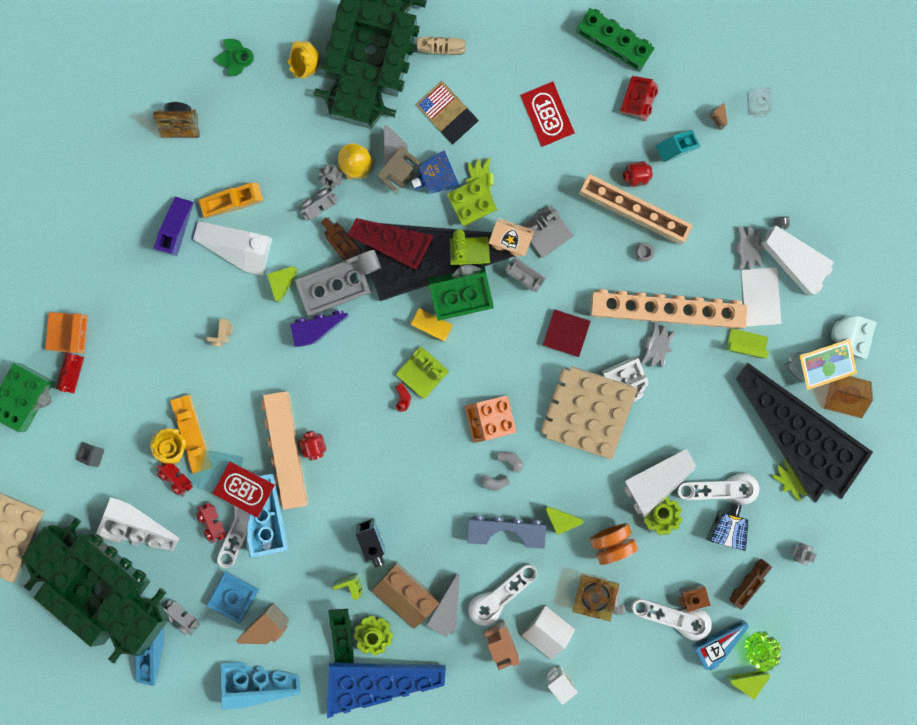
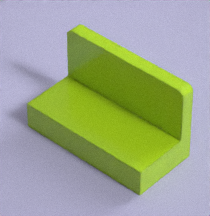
(747, 344)
(353, 583)

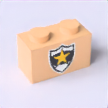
(511, 237)

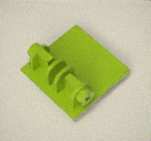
(472, 202)
(468, 250)
(422, 372)

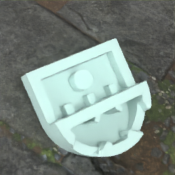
(858, 330)

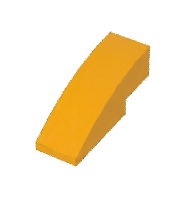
(231, 200)

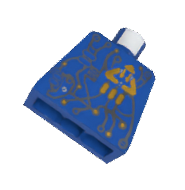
(436, 175)

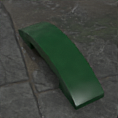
(341, 635)

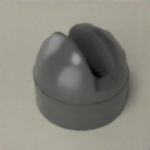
(782, 221)

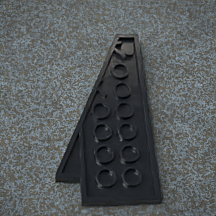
(397, 278)
(810, 443)

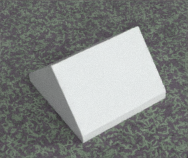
(549, 633)

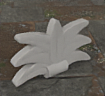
(748, 247)
(657, 345)

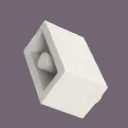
(560, 684)

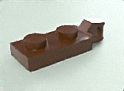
(340, 240)
(750, 584)

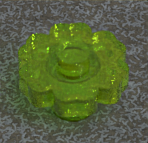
(763, 651)

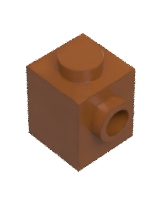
(694, 598)

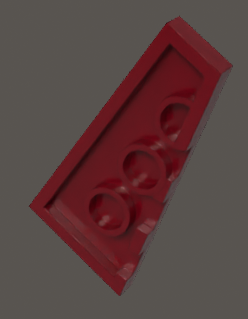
(397, 243)

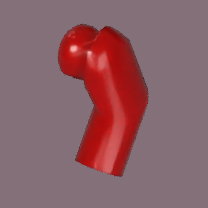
(404, 399)

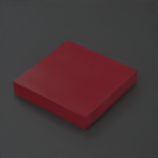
(566, 333)

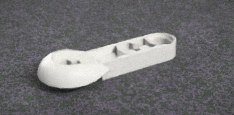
(725, 489)
(238, 529)
(498, 598)
(677, 618)

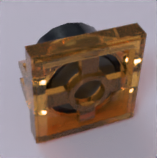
(177, 121)
(594, 595)

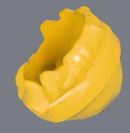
(303, 59)
(355, 161)
(167, 445)

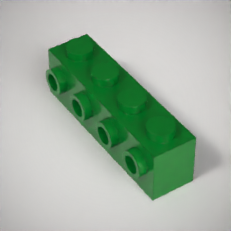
(615, 39)

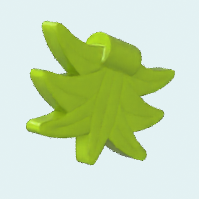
(477, 172)
(790, 481)

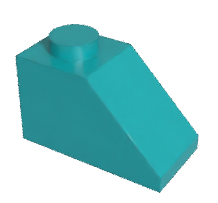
(677, 146)

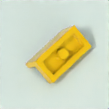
(428, 323)

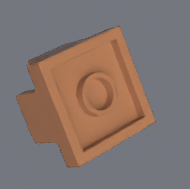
(501, 646)

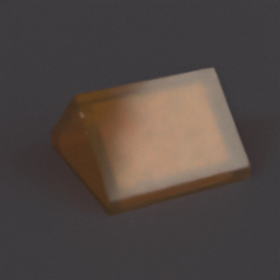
(849, 396)

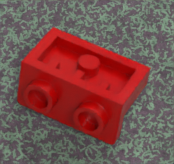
(639, 97)

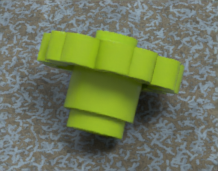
(664, 517)
(373, 635)

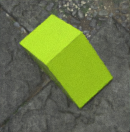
(281, 281)
(561, 520)
(750, 682)

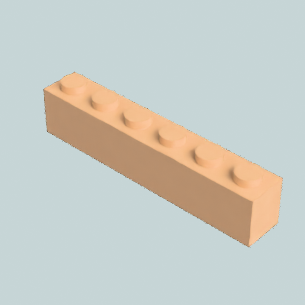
(635, 209)
(285, 450)

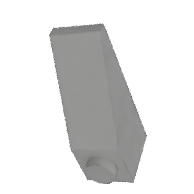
(445, 614)

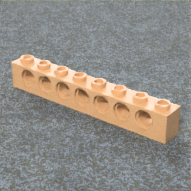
(736, 309)

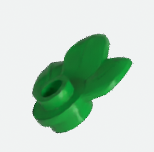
(232, 57)

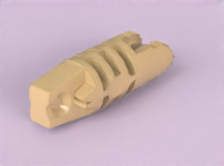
(442, 46)

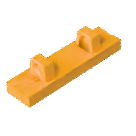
(190, 431)

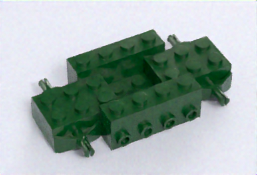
(364, 76)
(70, 571)

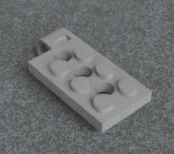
(361, 264)

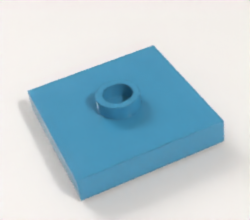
(232, 597)

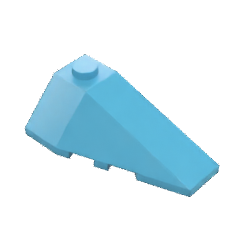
(266, 532)
(249, 686)

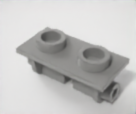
(323, 198)
(526, 274)
(185, 623)

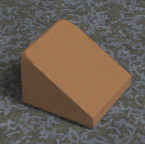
(719, 116)

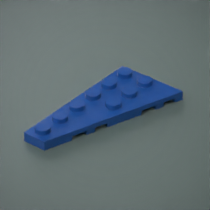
(372, 684)

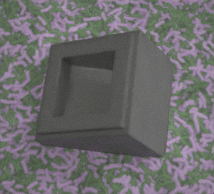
(90, 454)

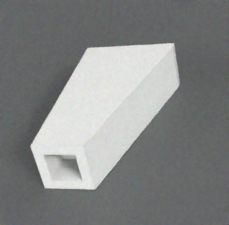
(798, 260)
(657, 482)

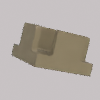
(398, 170)

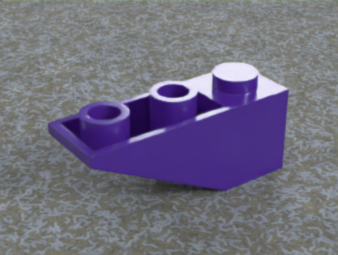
(174, 227)
(314, 330)

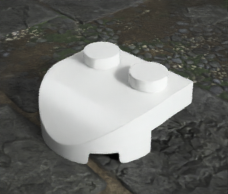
(630, 373)

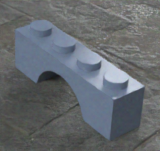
(482, 529)

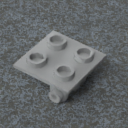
(548, 231)

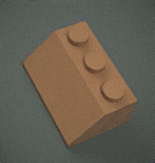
(406, 595)
(265, 628)

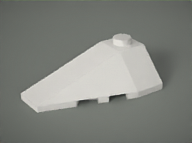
(239, 247)
(127, 523)

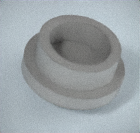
(644, 252)

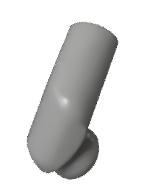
(513, 460)
(494, 485)
(618, 609)

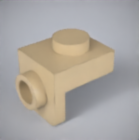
(225, 330)

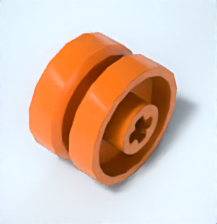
(613, 544)

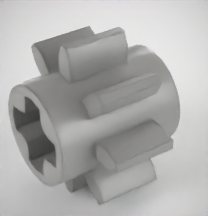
(330, 176)
(803, 554)

